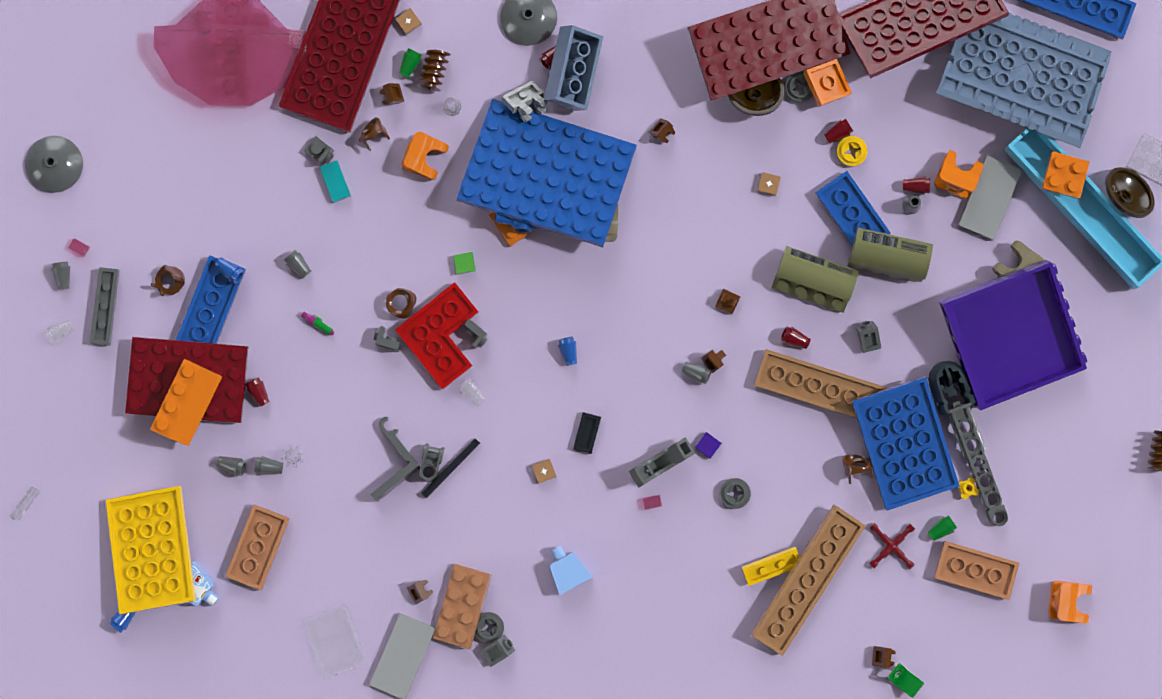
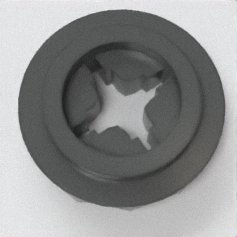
(791, 84)
(741, 499)
(497, 630)

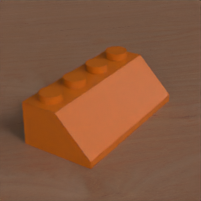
(186, 402)

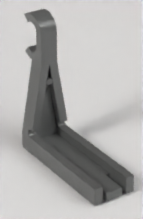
(404, 473)

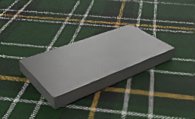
(990, 198)
(402, 656)

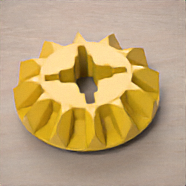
(855, 143)

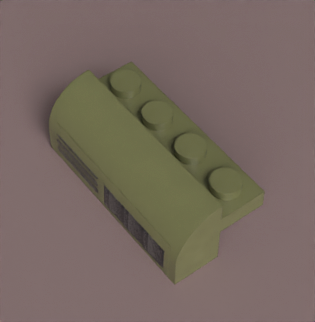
(890, 255)
(815, 279)

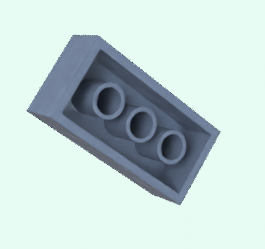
(573, 68)

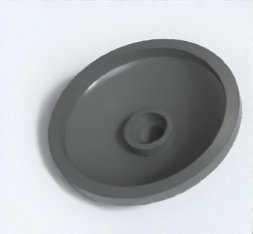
(530, 29)
(64, 170)

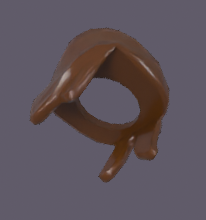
(372, 129)
(177, 275)
(411, 301)
(849, 460)

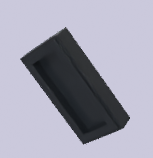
(587, 433)

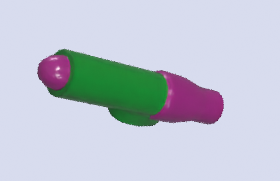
(317, 322)

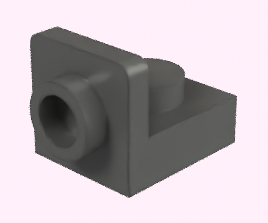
(319, 151)
(475, 330)
(868, 336)
(389, 342)
(498, 650)

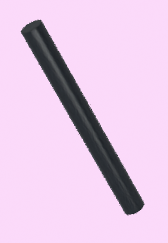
(450, 468)

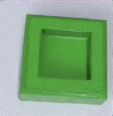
(464, 263)

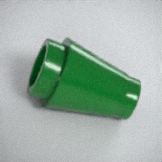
(409, 62)
(942, 528)

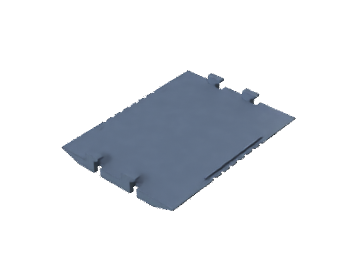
(1028, 76)

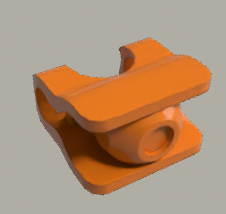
(416, 154)
(957, 181)
(1063, 601)

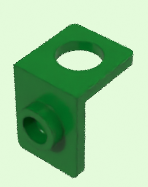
(905, 680)

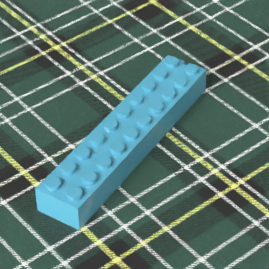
(1091, 214)

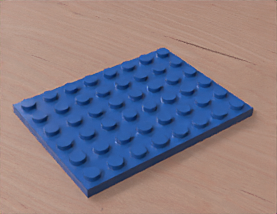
(547, 173)

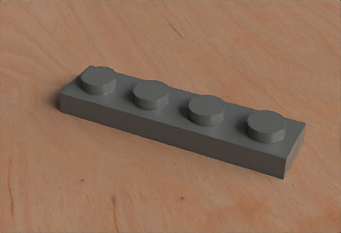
(104, 306)

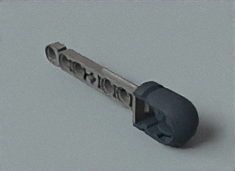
(948, 374)

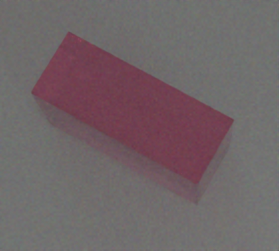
(79, 247)
(652, 502)

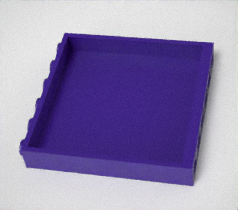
(1014, 334)

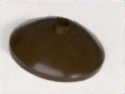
(768, 96)
(1129, 192)

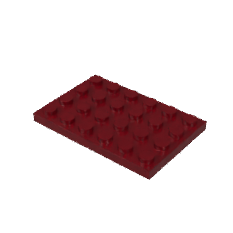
(156, 364)

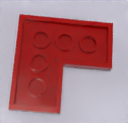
(429, 334)

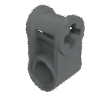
(431, 460)

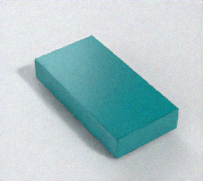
(335, 181)

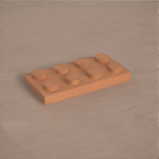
(257, 547)
(976, 570)
(462, 606)

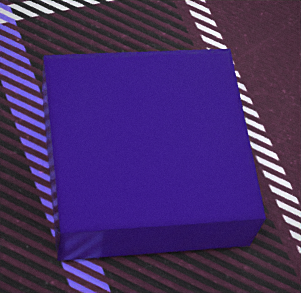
(708, 445)

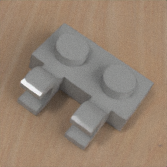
(522, 97)

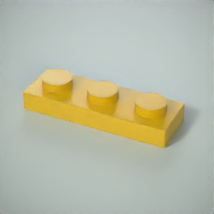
(770, 566)

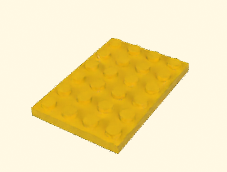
(150, 550)

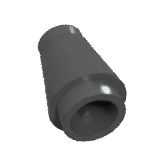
(909, 207)
(297, 264)
(61, 274)
(697, 372)
(232, 465)
(268, 466)

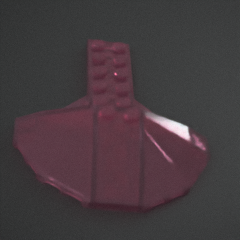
(229, 52)

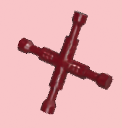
(892, 546)

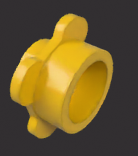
(970, 482)

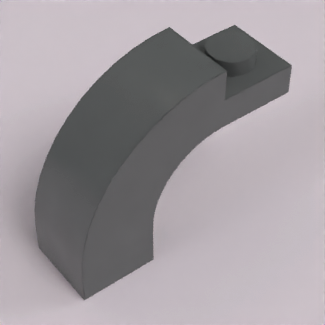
(661, 462)

